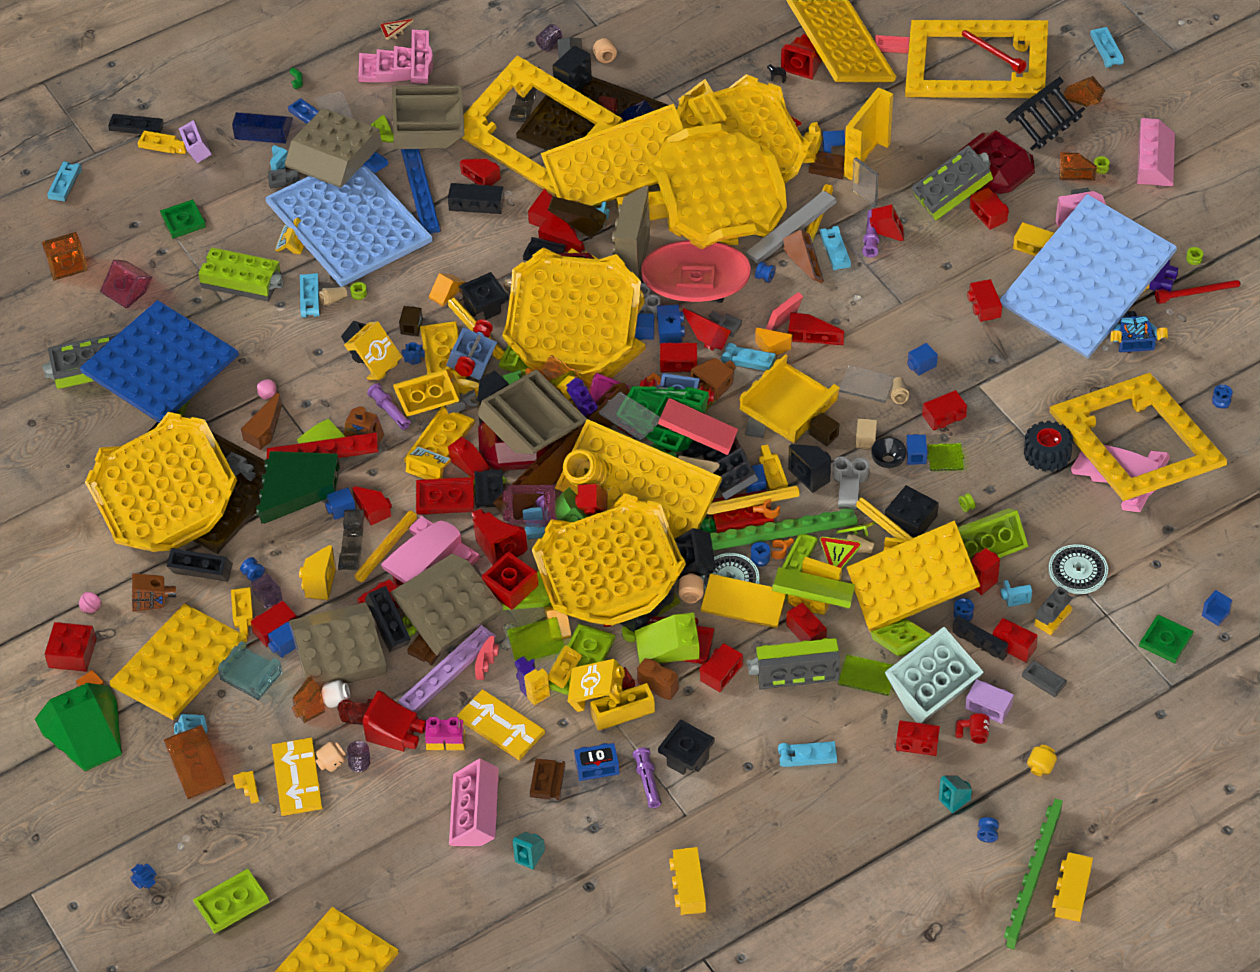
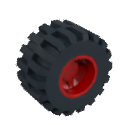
(1048, 446)

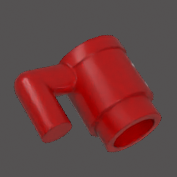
(978, 726)

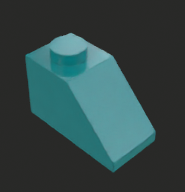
(954, 792)
(528, 849)

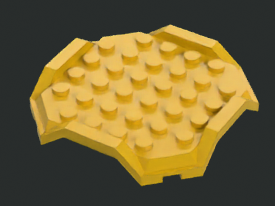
(760, 114)
(718, 185)
(572, 309)
(162, 485)
(609, 562)

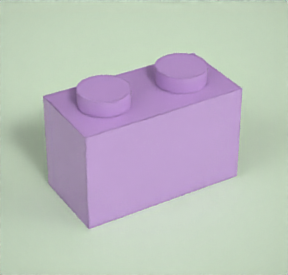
(195, 141)
(989, 701)

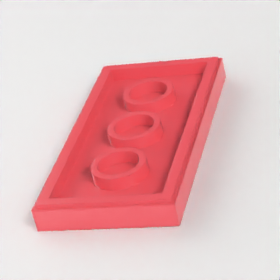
(698, 426)

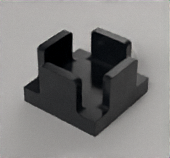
(484, 296)
(686, 747)

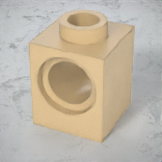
(866, 433)

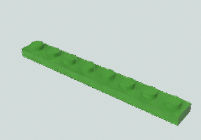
(783, 529)
(1030, 880)

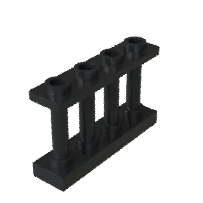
(1042, 98)

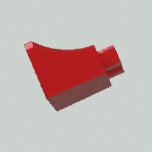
(800, 57)
(498, 537)
(391, 724)

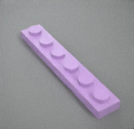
(445, 671)

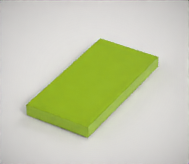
(813, 587)
(593, 647)

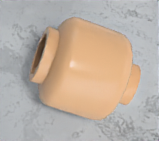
(604, 50)
(691, 588)
(330, 756)

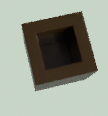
(410, 320)
(824, 429)

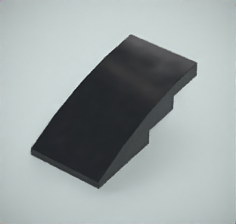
(733, 468)

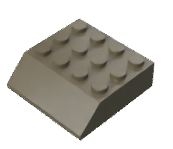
(427, 116)
(332, 147)
(633, 230)
(530, 414)
(447, 602)
(338, 645)

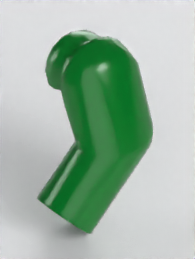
(298, 82)

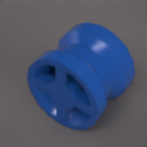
(765, 272)
(1219, 392)
(764, 557)
(252, 569)
(964, 605)
(988, 829)

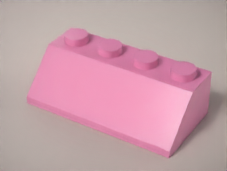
(1155, 153)
(474, 804)

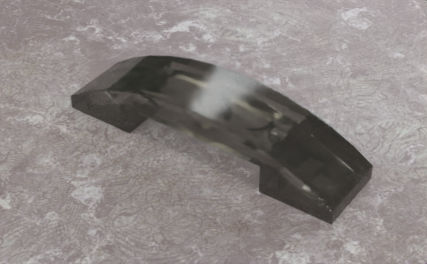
(523, 106)
(352, 540)

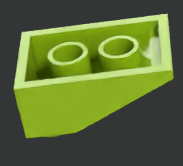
(669, 639)

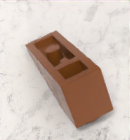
(801, 251)
(262, 425)

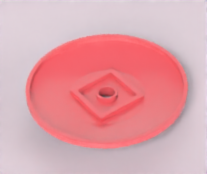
(694, 274)

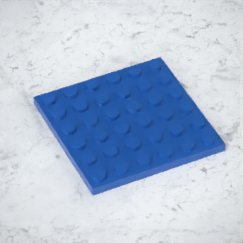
(159, 361)

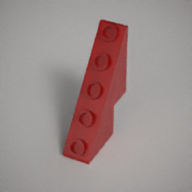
(551, 226)

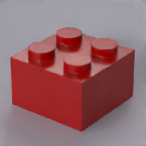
(510, 580)
(70, 646)

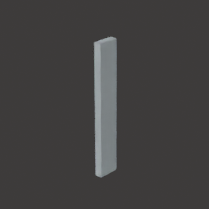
(796, 222)

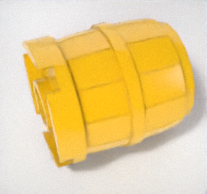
(578, 462)

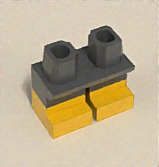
(1053, 611)

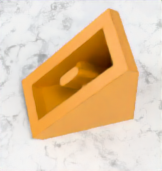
(445, 288)
(773, 341)
(562, 620)

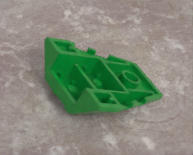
(655, 401)
(83, 725)

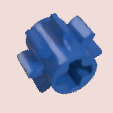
(413, 353)
(143, 876)

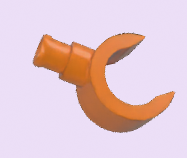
(767, 513)
(783, 545)

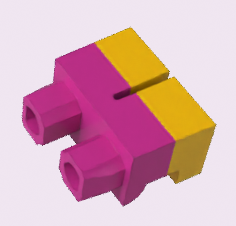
(445, 732)

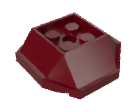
(1009, 161)
(500, 455)

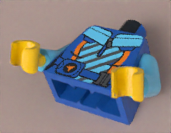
(1136, 333)

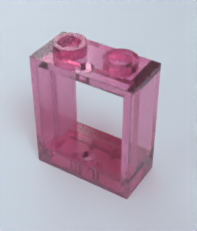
(549, 504)

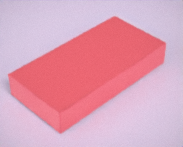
(892, 43)

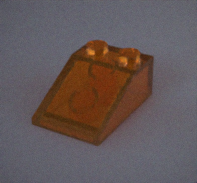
(194, 761)

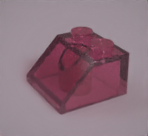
(125, 283)

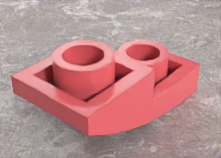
(486, 657)

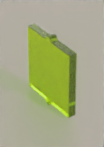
(945, 457)

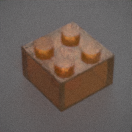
(64, 256)

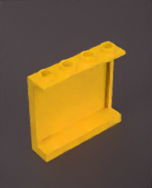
(868, 128)
(787, 400)

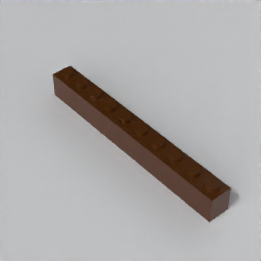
(549, 465)

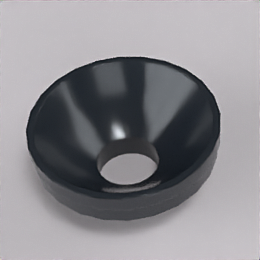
(888, 447)

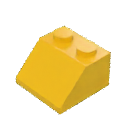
(318, 574)

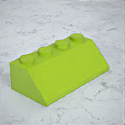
(997, 532)

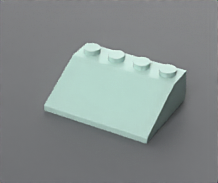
(933, 675)

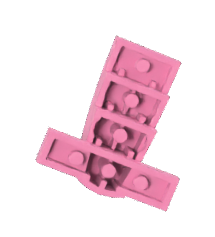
(400, 64)
(1132, 463)
(426, 548)

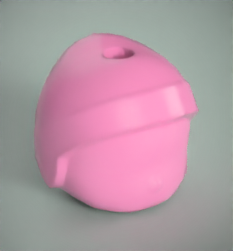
(266, 389)
(89, 602)

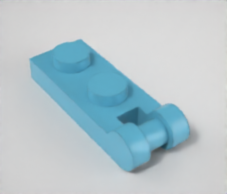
(1106, 47)
(64, 181)
(835, 248)
(309, 295)
(748, 357)
(807, 754)

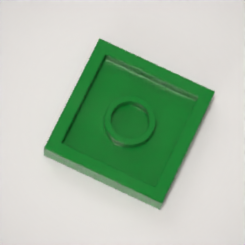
(182, 219)
(1166, 638)

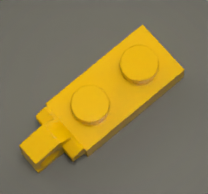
(815, 137)
(161, 143)
(773, 469)
(242, 609)

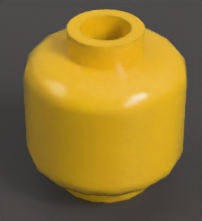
(1042, 760)

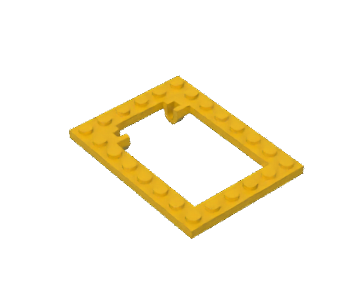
(1031, 31)
(523, 73)
(1144, 392)

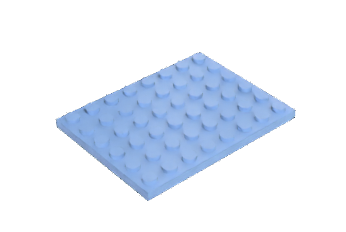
(350, 226)
(1087, 275)

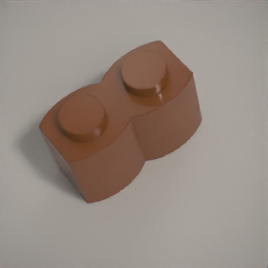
(659, 679)

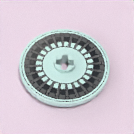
(735, 567)
(1092, 569)

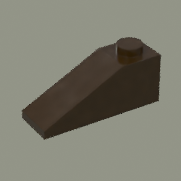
(579, 215)

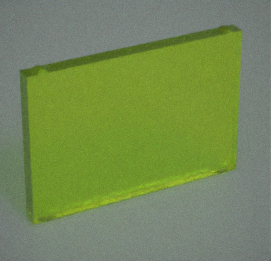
(536, 639)
(865, 675)

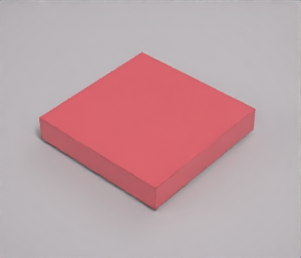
(782, 313)

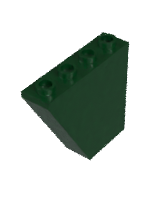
(295, 482)

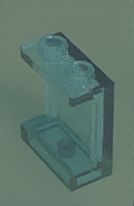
(249, 671)

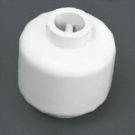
(335, 692)

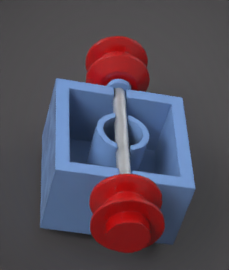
(473, 350)
(678, 382)

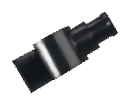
(777, 71)

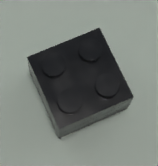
(574, 68)
(912, 511)

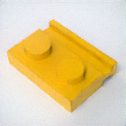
(707, 109)

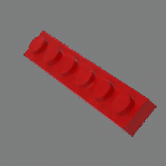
(342, 446)

